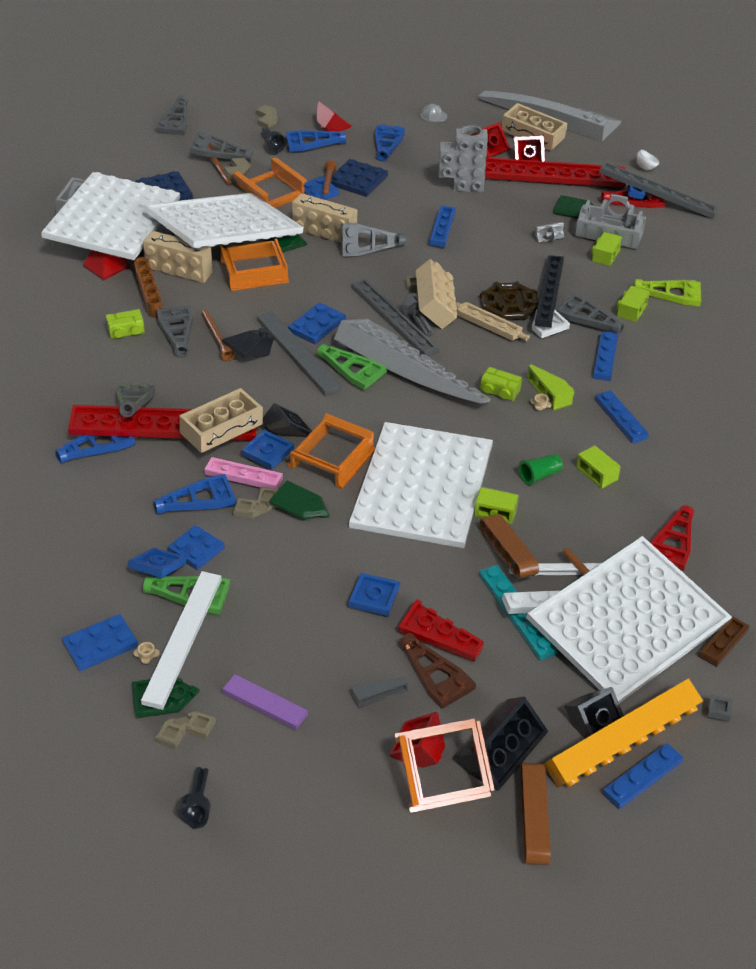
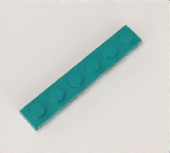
(498, 585)

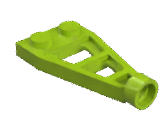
(690, 296)

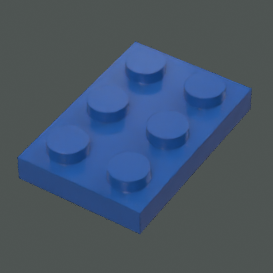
(316, 323)
(99, 642)

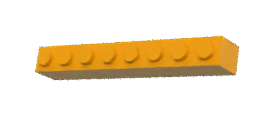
(622, 733)

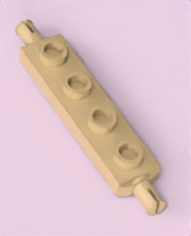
(490, 321)

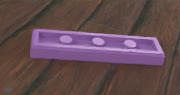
(265, 702)

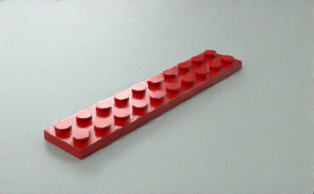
(549, 172)
(143, 423)

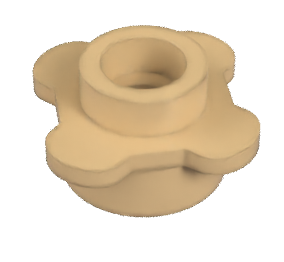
(541, 402)
(146, 652)

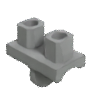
(549, 232)

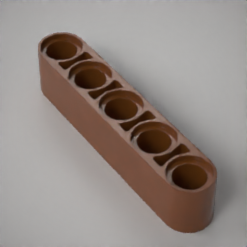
(147, 286)
(509, 546)
(535, 814)

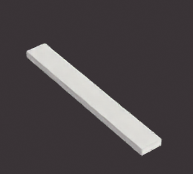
(181, 641)

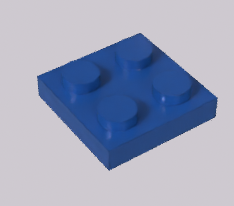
(315, 189)
(267, 449)
(197, 547)
(157, 562)
(374, 594)

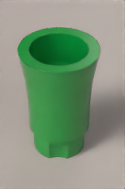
(539, 468)

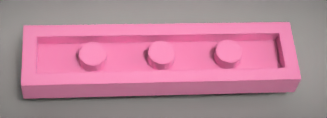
(244, 473)

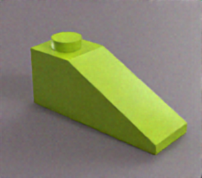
(557, 389)

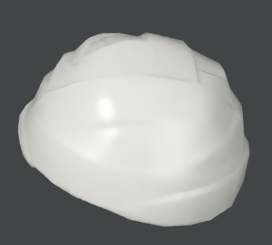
(646, 160)

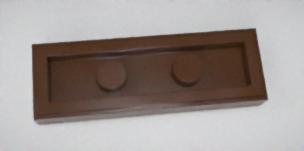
(723, 641)

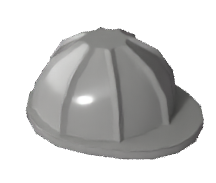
(433, 113)

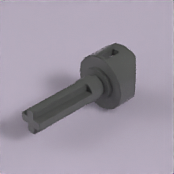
(411, 310)

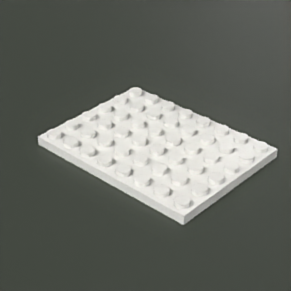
(108, 215)
(223, 219)
(422, 485)
(628, 619)

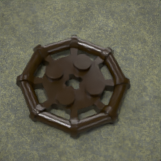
(517, 303)

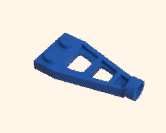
(384, 131)
(296, 144)
(71, 449)
(218, 486)

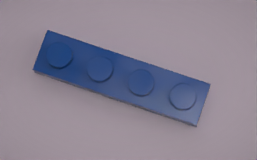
(442, 226)
(605, 356)
(621, 416)
(642, 776)

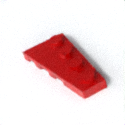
(440, 632)

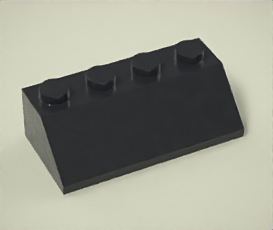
(508, 740)

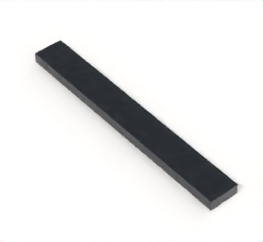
(549, 291)

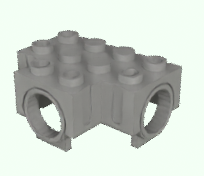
(465, 159)
(596, 220)

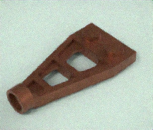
(448, 690)

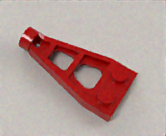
(651, 201)
(677, 556)

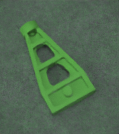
(363, 378)
(160, 587)

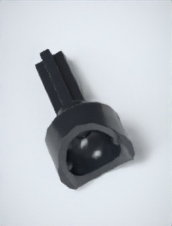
(274, 140)
(195, 807)

